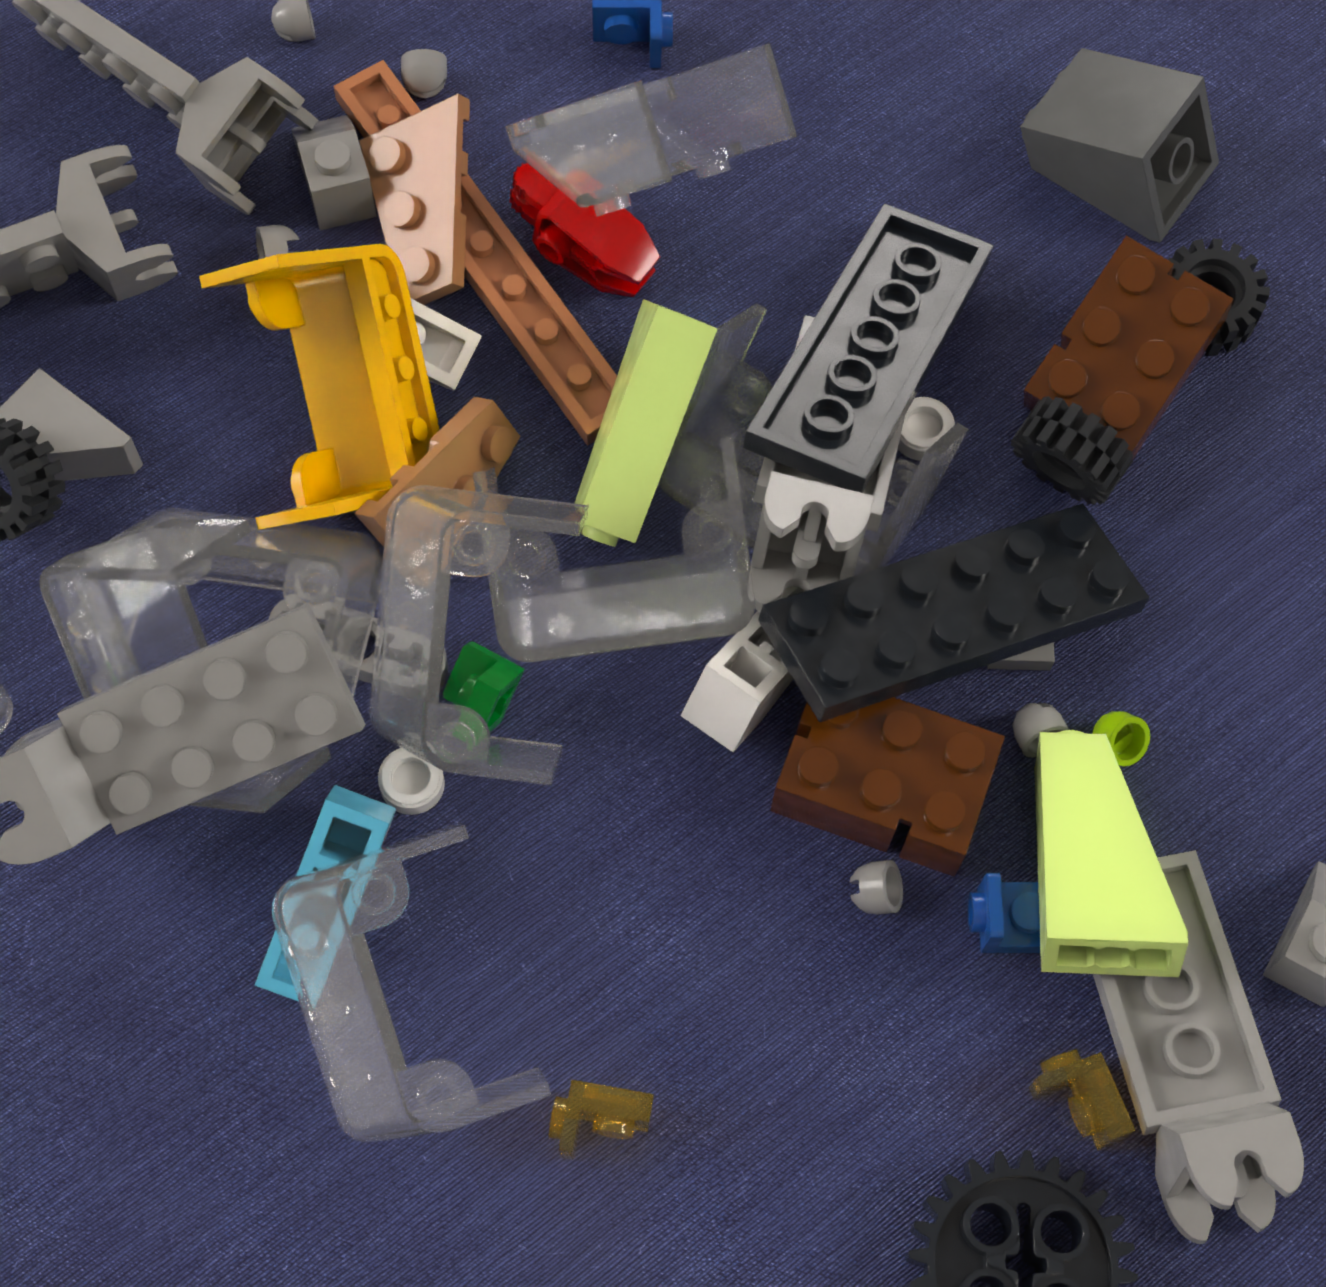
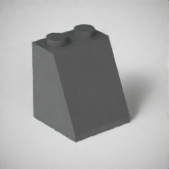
(1124, 138)

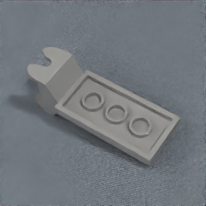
(219, 120)
(83, 235)
(810, 527)
(176, 735)
(1202, 1074)

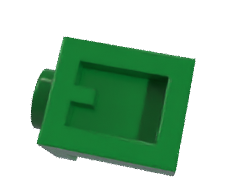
(483, 682)

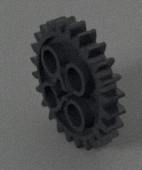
(958, 1259)

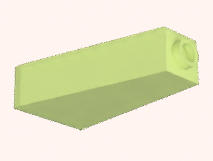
(642, 421)
(1097, 871)

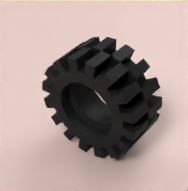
(1234, 278)
(1072, 450)
(30, 480)

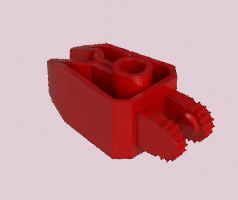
(602, 250)

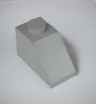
(335, 172)
(79, 434)
(1301, 950)

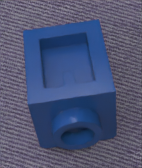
(633, 22)
(1005, 915)

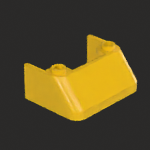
(356, 368)

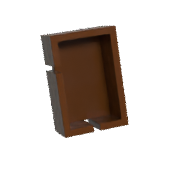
(1131, 343)
(888, 768)

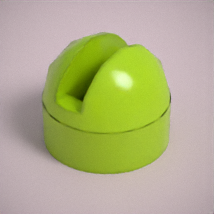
(1127, 741)

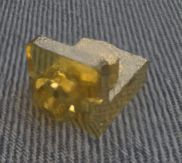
(1096, 1100)
(611, 1109)

